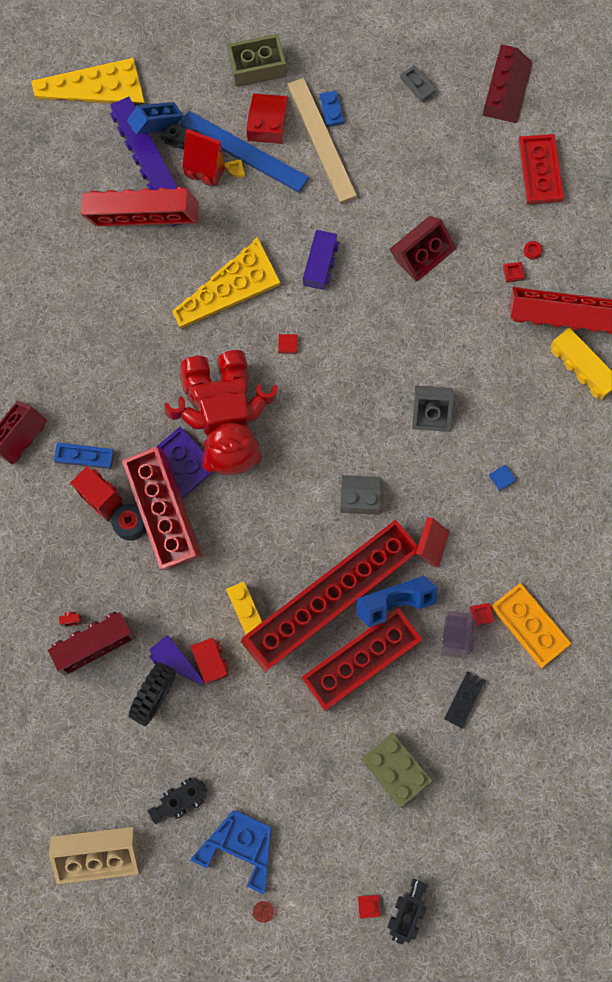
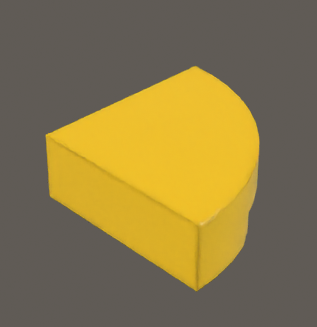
(235, 168)

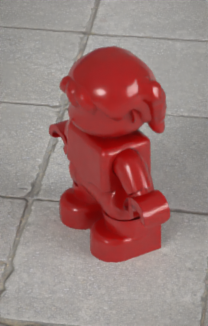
(222, 411)

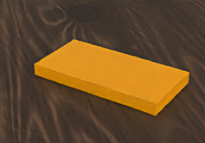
(530, 625)

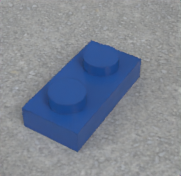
(331, 109)

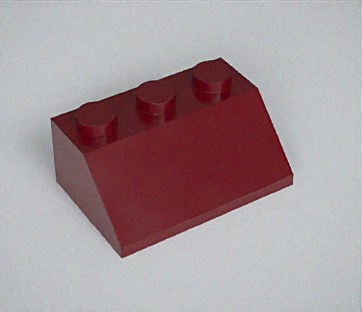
(423, 247)
(18, 430)

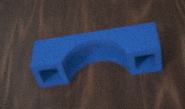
(416, 592)

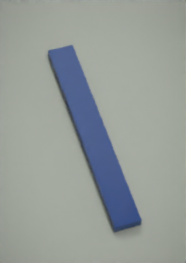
(247, 153)

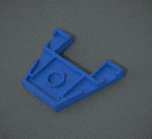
(243, 839)

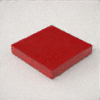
(432, 542)

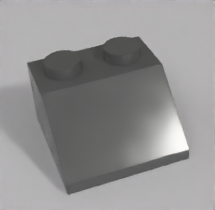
(432, 408)
(360, 494)

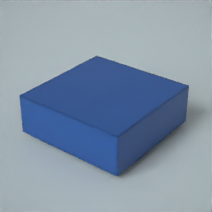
(502, 477)

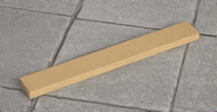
(322, 141)

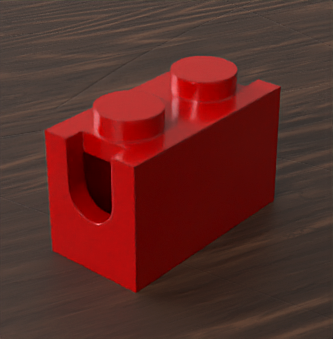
(209, 660)

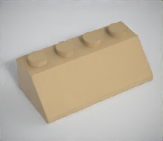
(94, 855)

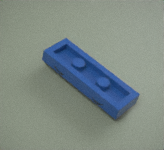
(84, 455)

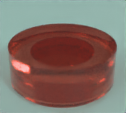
(263, 911)

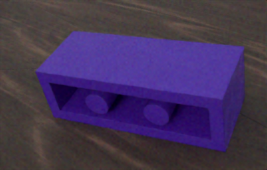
(321, 260)

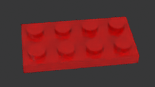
(540, 169)

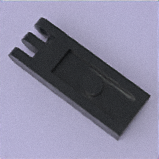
(464, 701)

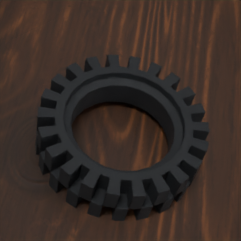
(152, 694)

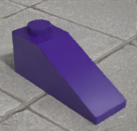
(169, 654)

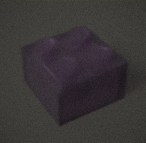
(456, 635)

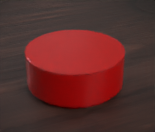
(532, 250)

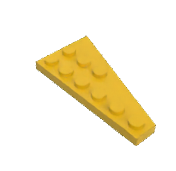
(94, 84)
(234, 283)

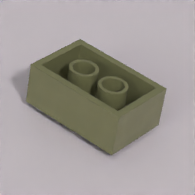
(257, 59)
(396, 770)

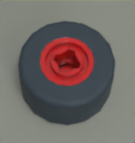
(128, 522)

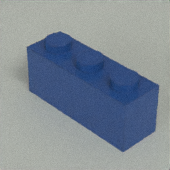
(154, 117)

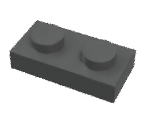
(418, 83)

